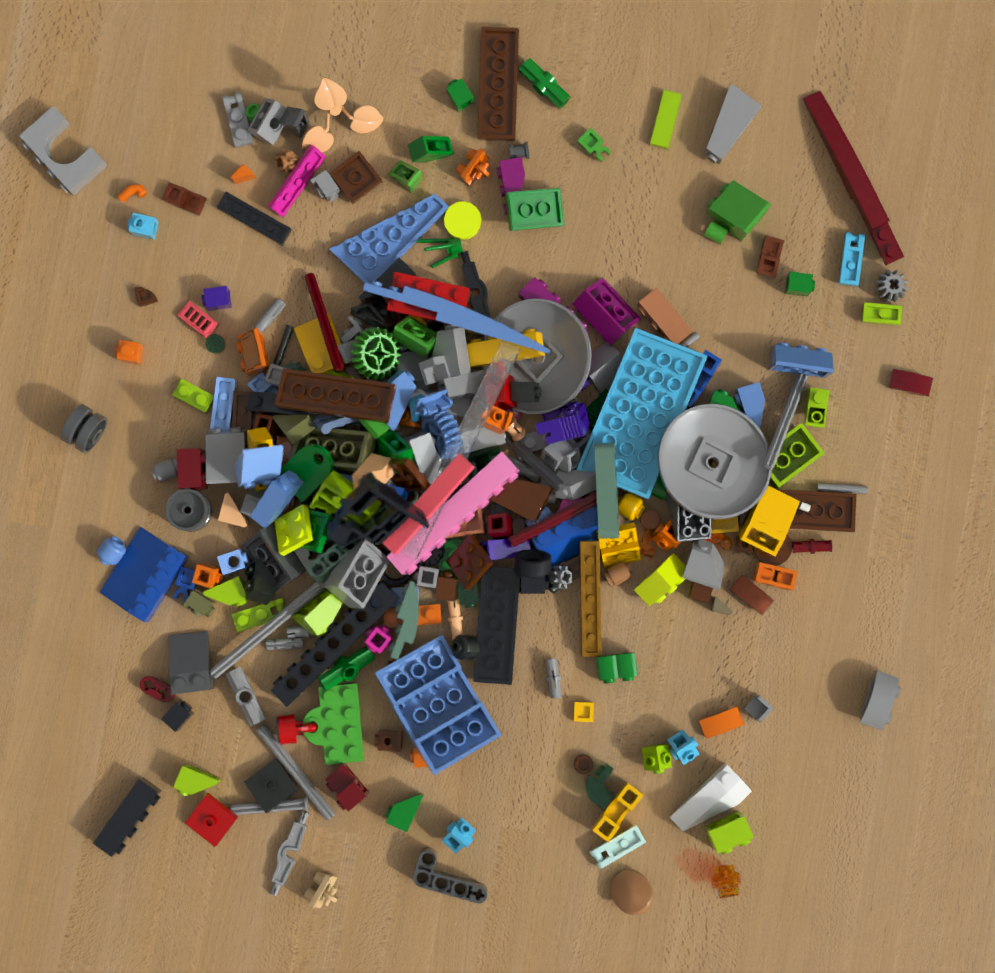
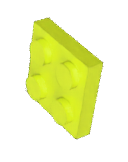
(293, 530)

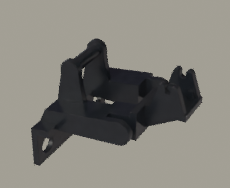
(374, 529)

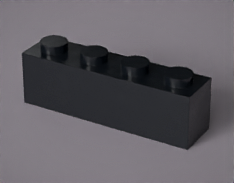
(127, 816)

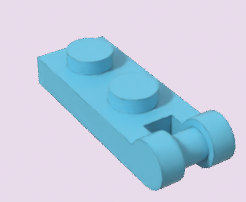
(851, 259)

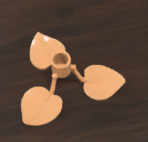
(331, 97)

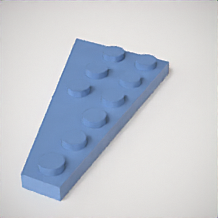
(382, 244)

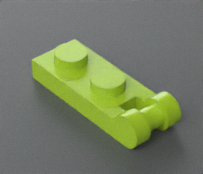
(256, 615)

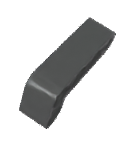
(452, 880)

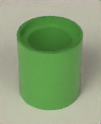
(716, 232)

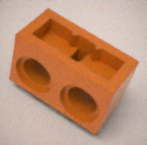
(774, 576)

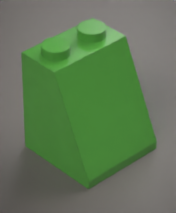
(737, 209)

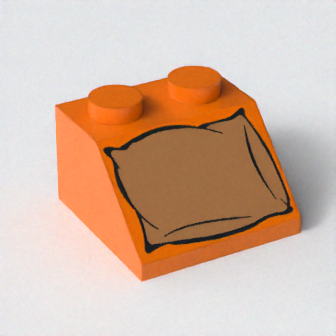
(253, 351)

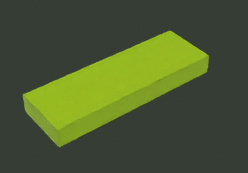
(665, 119)

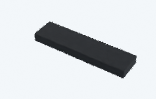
(254, 218)

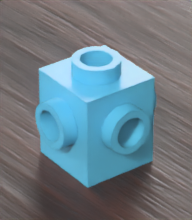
(683, 747)
(459, 835)

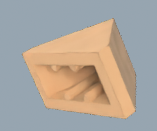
(231, 513)

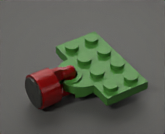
(332, 724)

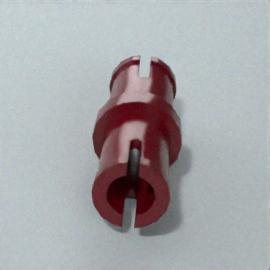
(812, 546)

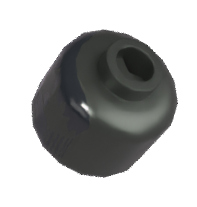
(465, 647)

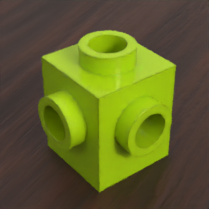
(656, 758)

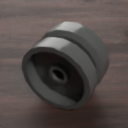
(83, 428)
(200, 510)

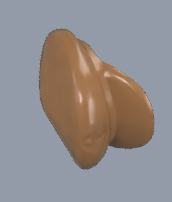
(631, 892)

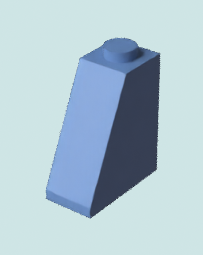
(403, 393)

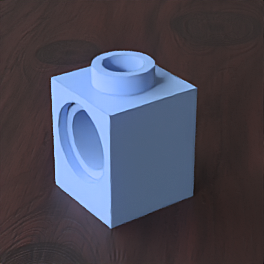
(224, 562)

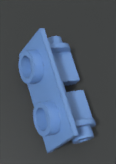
(431, 403)

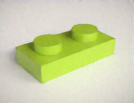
(881, 314)
(194, 396)

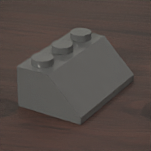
(265, 547)

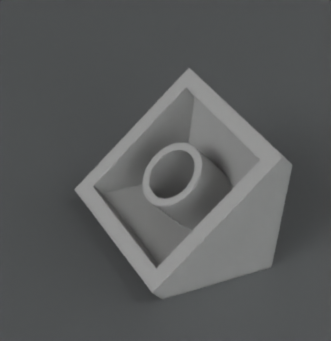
(604, 366)

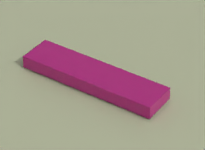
(296, 181)

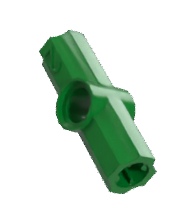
(544, 83)
(346, 668)

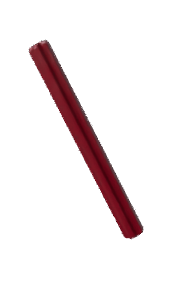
(324, 322)
(553, 520)

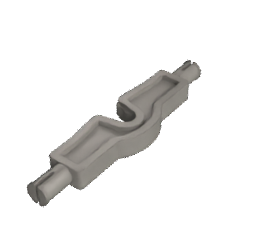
(285, 862)

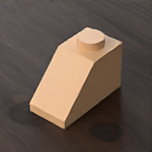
(376, 464)

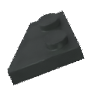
(375, 314)

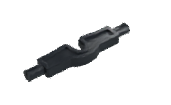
(474, 283)

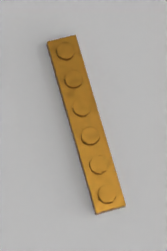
(590, 598)

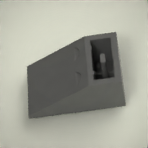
(686, 524)

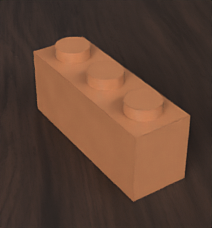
(663, 317)

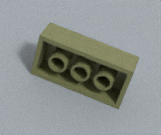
(346, 447)

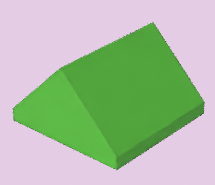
(415, 336)

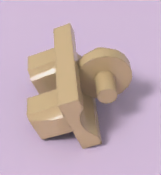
(325, 891)

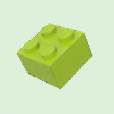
(729, 832)

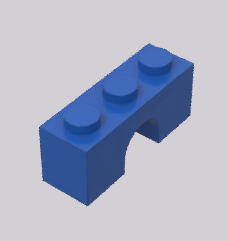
(709, 369)

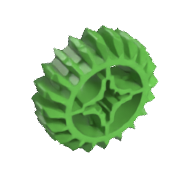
(374, 370)

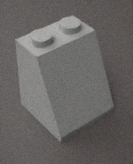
(222, 452)

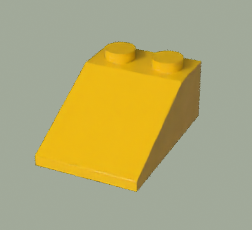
(314, 346)

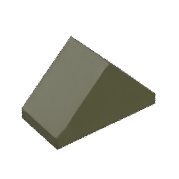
(294, 426)

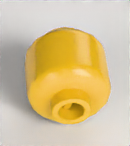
(630, 506)

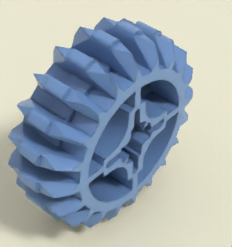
(442, 428)

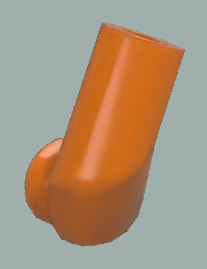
(131, 190)

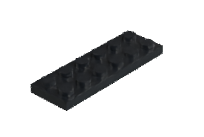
(497, 626)

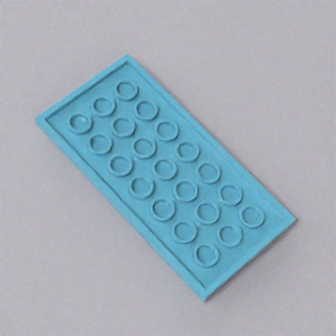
(643, 400)

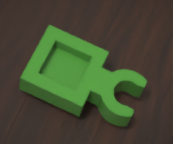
(592, 142)

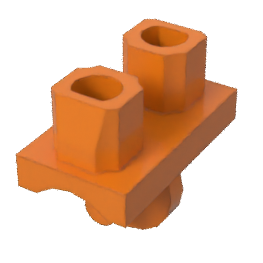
(476, 167)

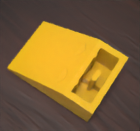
(769, 521)

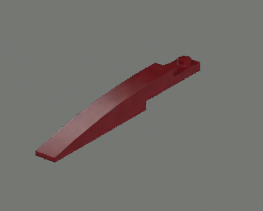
(854, 177)

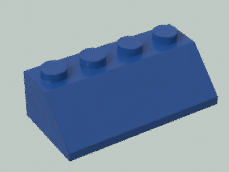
(564, 538)

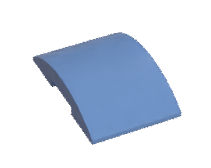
(437, 705)

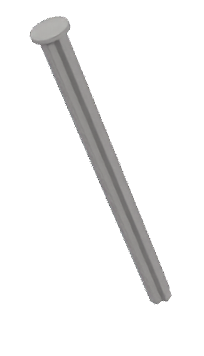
(267, 629)

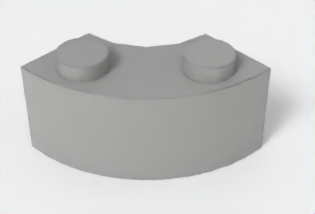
(880, 700)

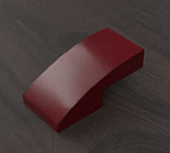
(911, 382)

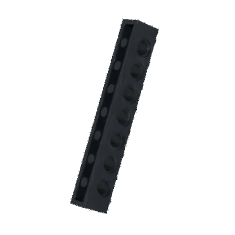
(288, 694)

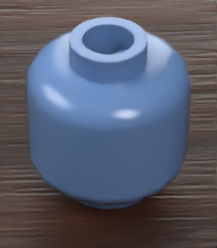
(111, 550)

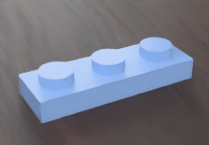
(223, 403)

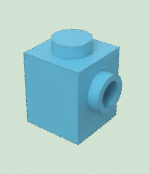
(143, 226)

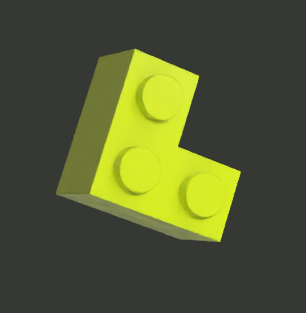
(661, 581)

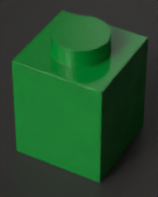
(459, 94)
(799, 284)

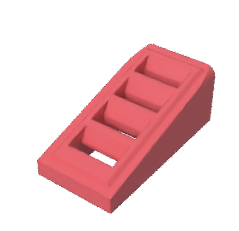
(210, 327)

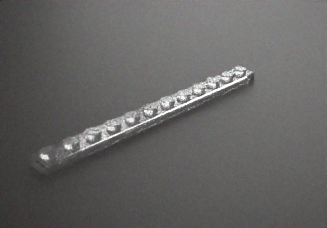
(470, 429)

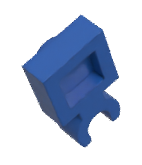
(185, 580)

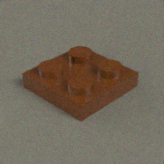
(355, 177)
(469, 562)

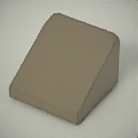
(719, 607)

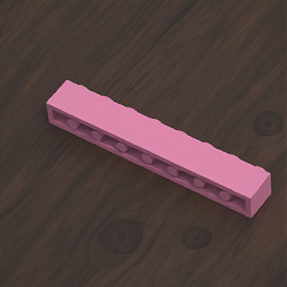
(461, 508)

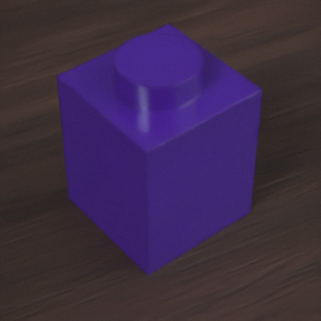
(217, 298)

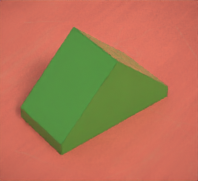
(406, 175)

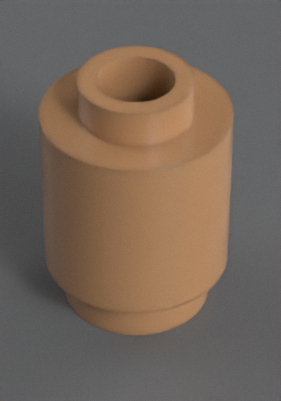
(618, 573)

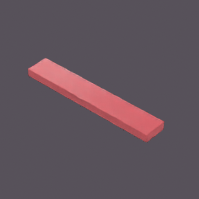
(431, 501)

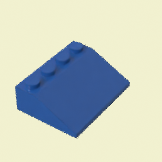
(144, 575)

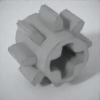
(560, 577)

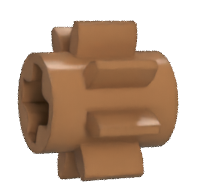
(286, 160)

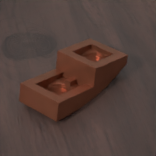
(184, 199)
(770, 256)
(752, 595)

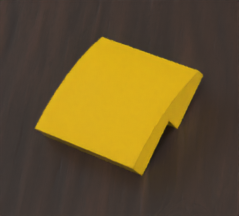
(622, 548)

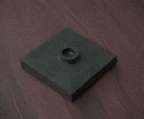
(271, 786)

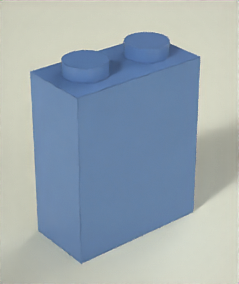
(276, 498)

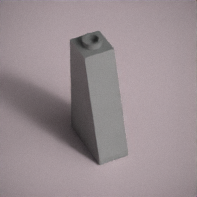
(733, 119)

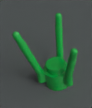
(452, 246)

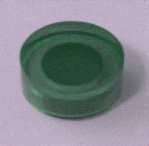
(215, 344)

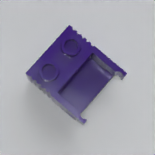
(564, 423)

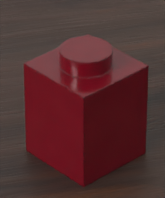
(500, 526)

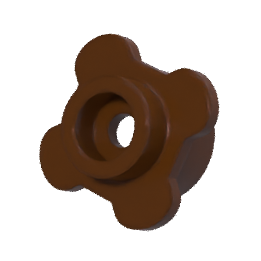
(740, 548)

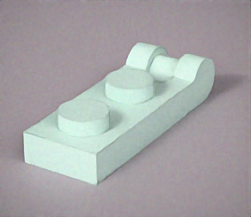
(618, 846)

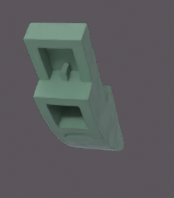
(409, 612)

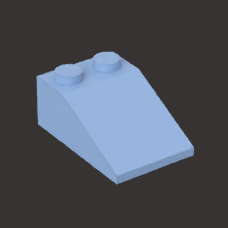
(258, 466)

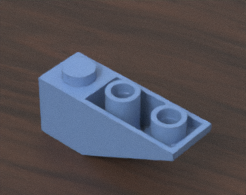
(751, 401)

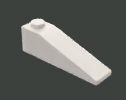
(717, 794)

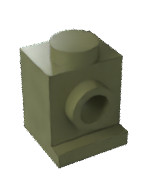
(200, 604)

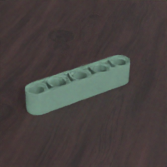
(606, 490)

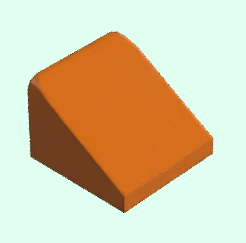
(242, 174)

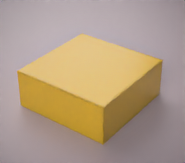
(583, 711)

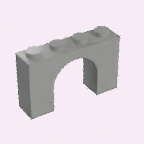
(40, 138)
(467, 386)

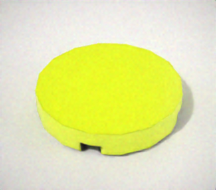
(462, 220)

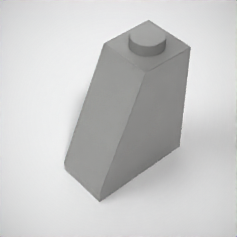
(453, 346)

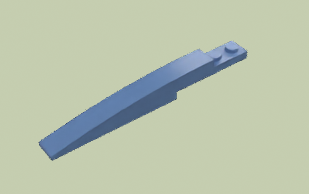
(455, 314)

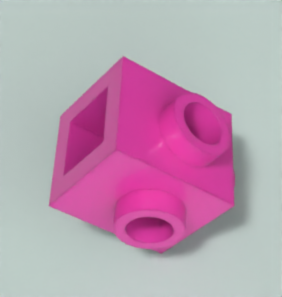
(378, 645)

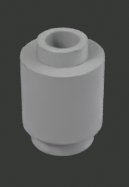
(165, 470)

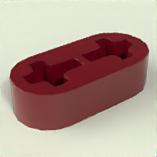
(155, 693)

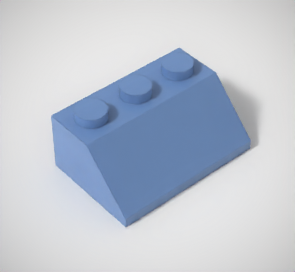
(801, 360)

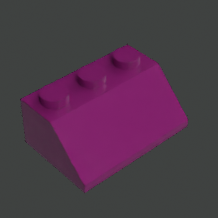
(606, 311)

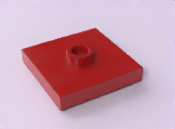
(211, 819)

